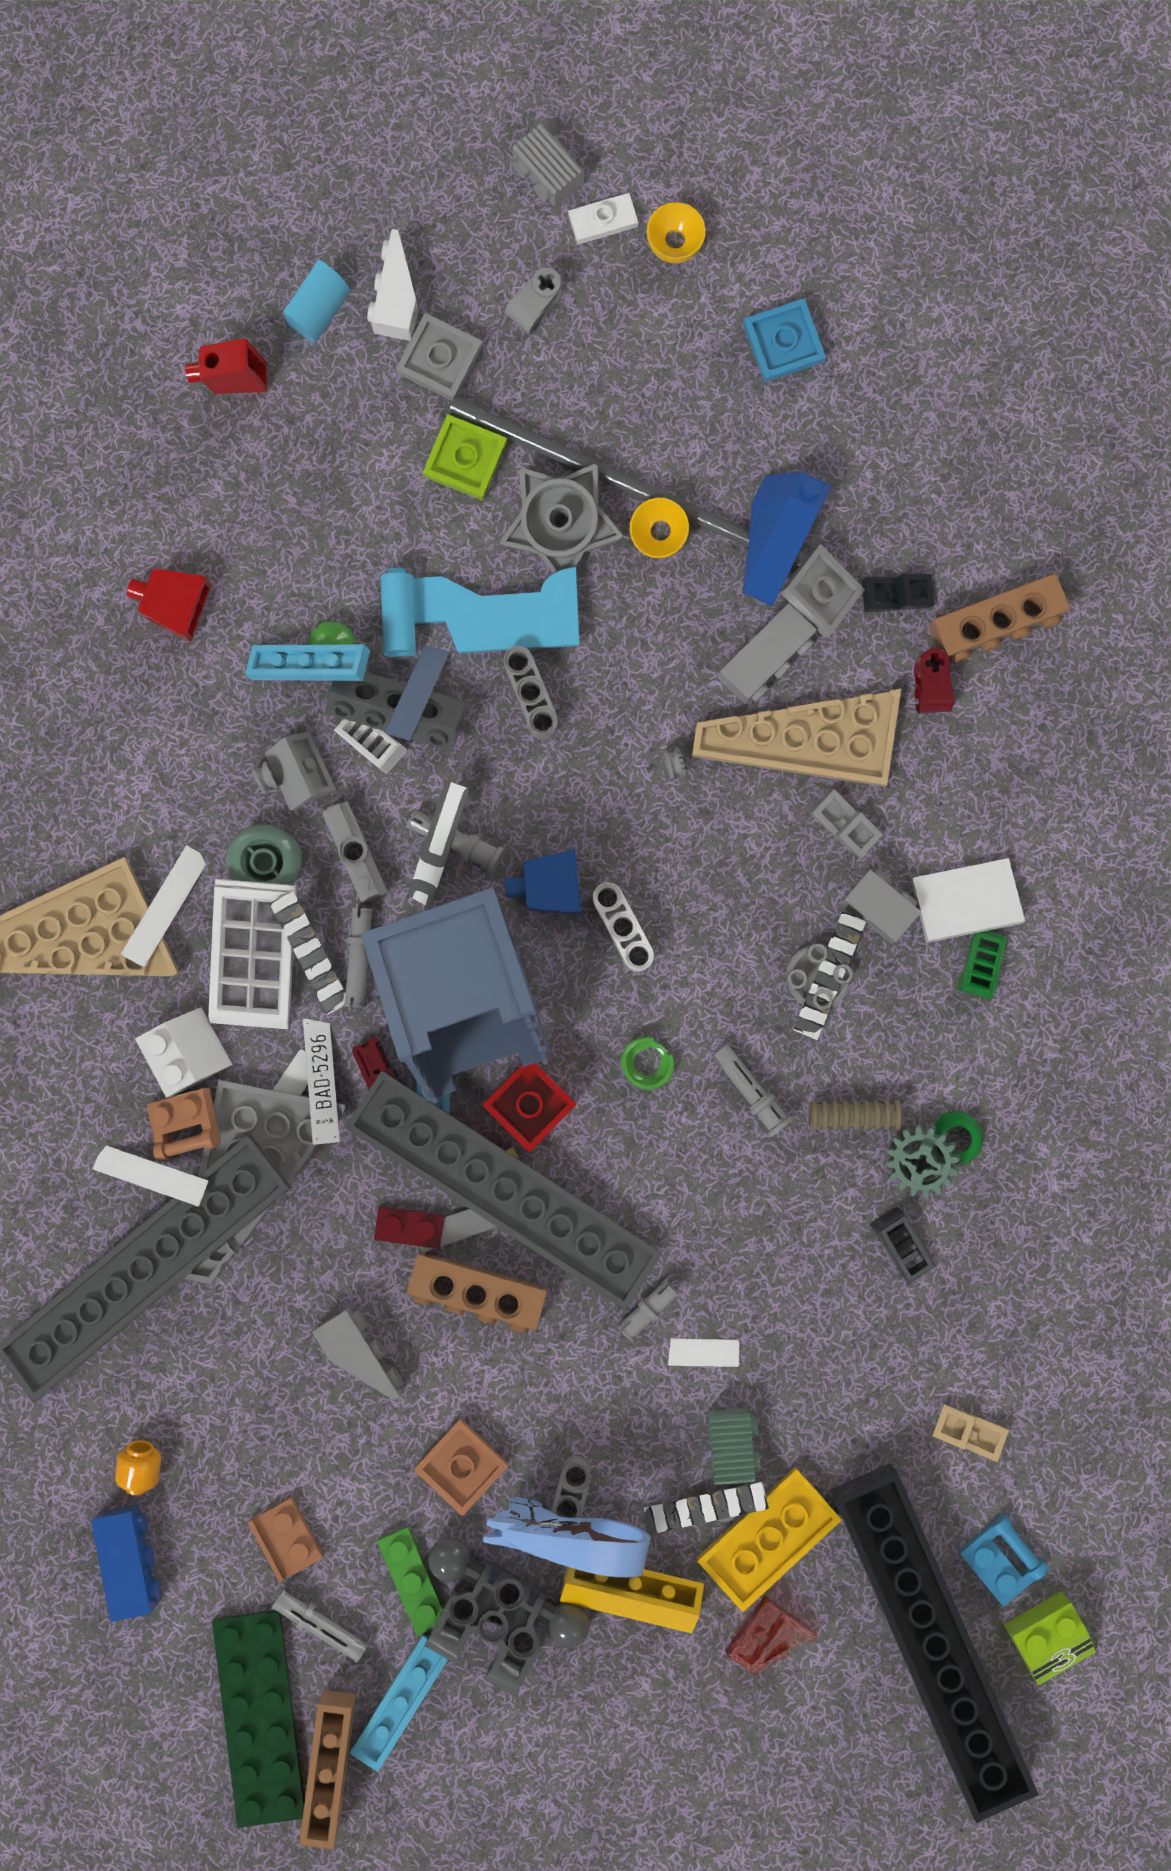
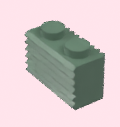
(732, 1446)

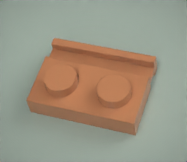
(285, 1539)

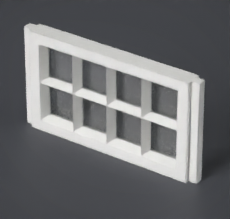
(249, 956)

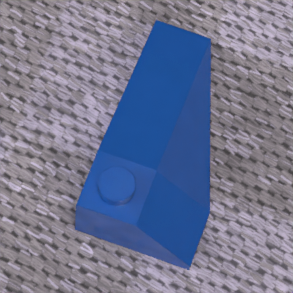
(778, 528)

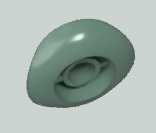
(264, 856)

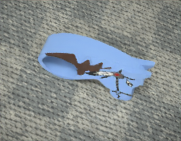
(579, 1543)

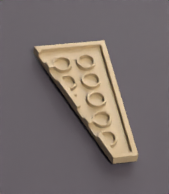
(821, 739)

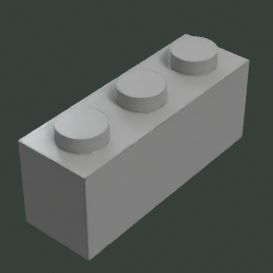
(768, 655)

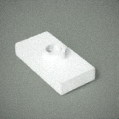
(603, 218)

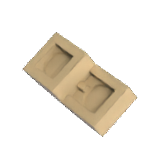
(971, 1432)

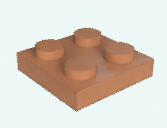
(461, 1466)

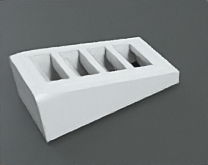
(390, 756)

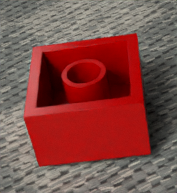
(529, 1105)

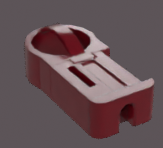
(372, 1061)

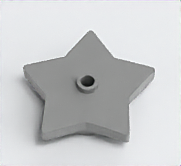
(548, 499)

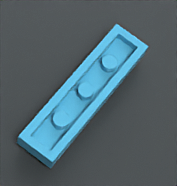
(308, 662)
(398, 1705)

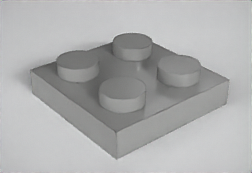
(439, 357)
(822, 590)

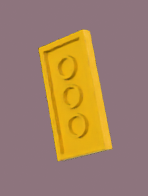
(769, 1541)

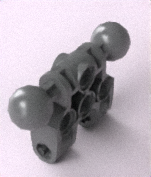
(566, 1623)

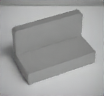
(299, 770)

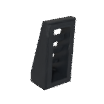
(887, 1223)

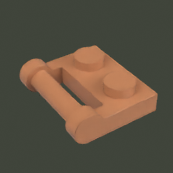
(182, 1113)

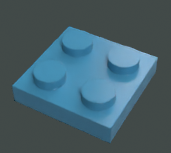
(784, 340)

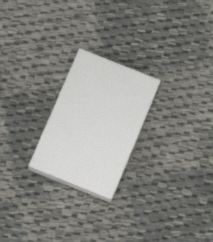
(967, 900)

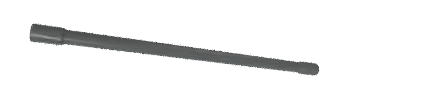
(478, 416)

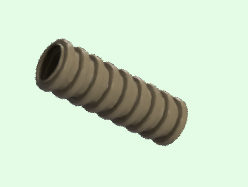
(855, 1115)

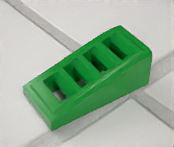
(988, 990)

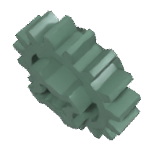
(910, 1157)

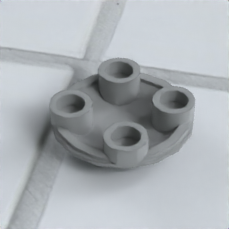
(803, 970)

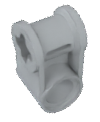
(532, 303)

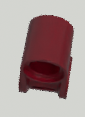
(933, 687)

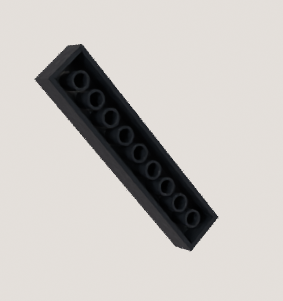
(934, 1643)

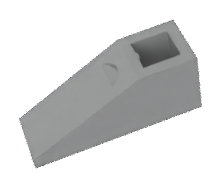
(350, 1348)

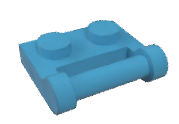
(995, 1568)

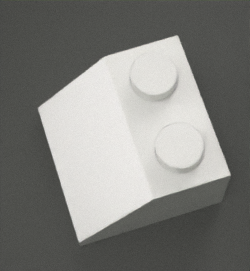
(183, 1052)

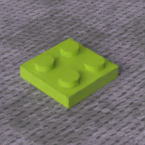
(465, 457)

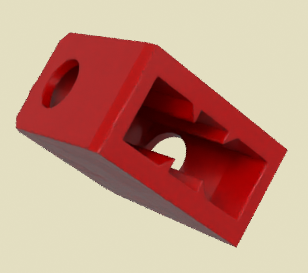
(229, 368)
(171, 600)

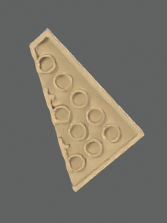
(82, 929)

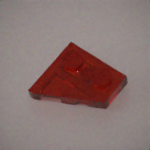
(767, 1637)

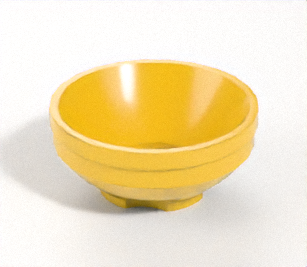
(676, 218)
(649, 514)

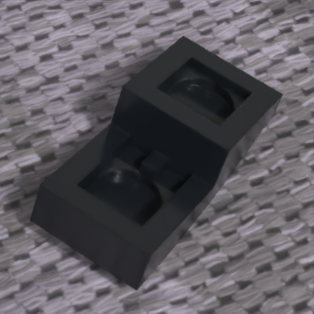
(898, 593)

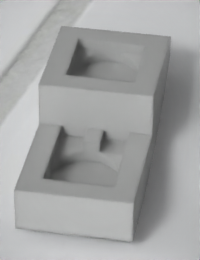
(845, 823)

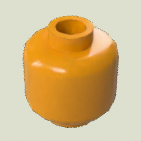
(138, 1467)

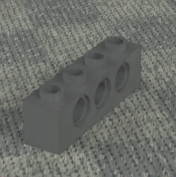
(376, 698)

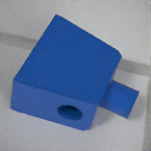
(548, 884)

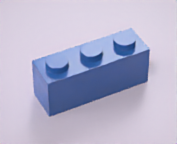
(125, 1562)

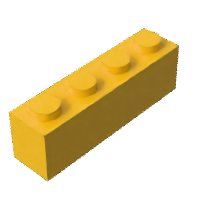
(645, 1598)

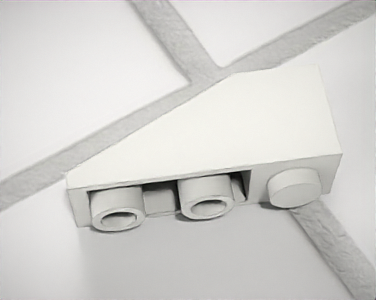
(395, 305)

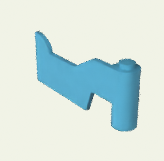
(475, 620)

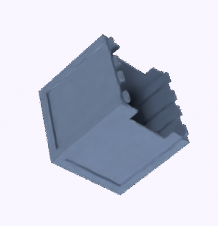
(455, 991)

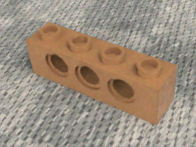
(1043, 594)
(424, 1291)
(328, 1769)

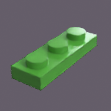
(411, 1578)

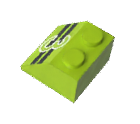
(1050, 1638)

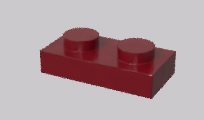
(409, 1227)

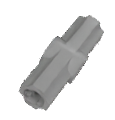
(347, 833)

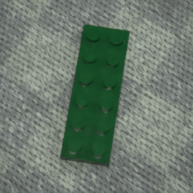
(259, 1718)

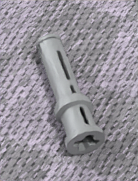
(469, 846)
(761, 1103)

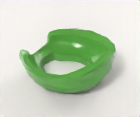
(652, 1081)

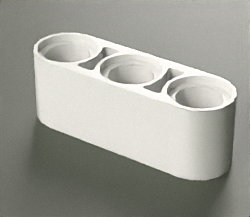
(618, 911)

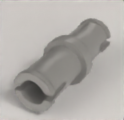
(648, 1310)

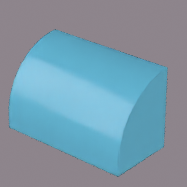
(316, 301)

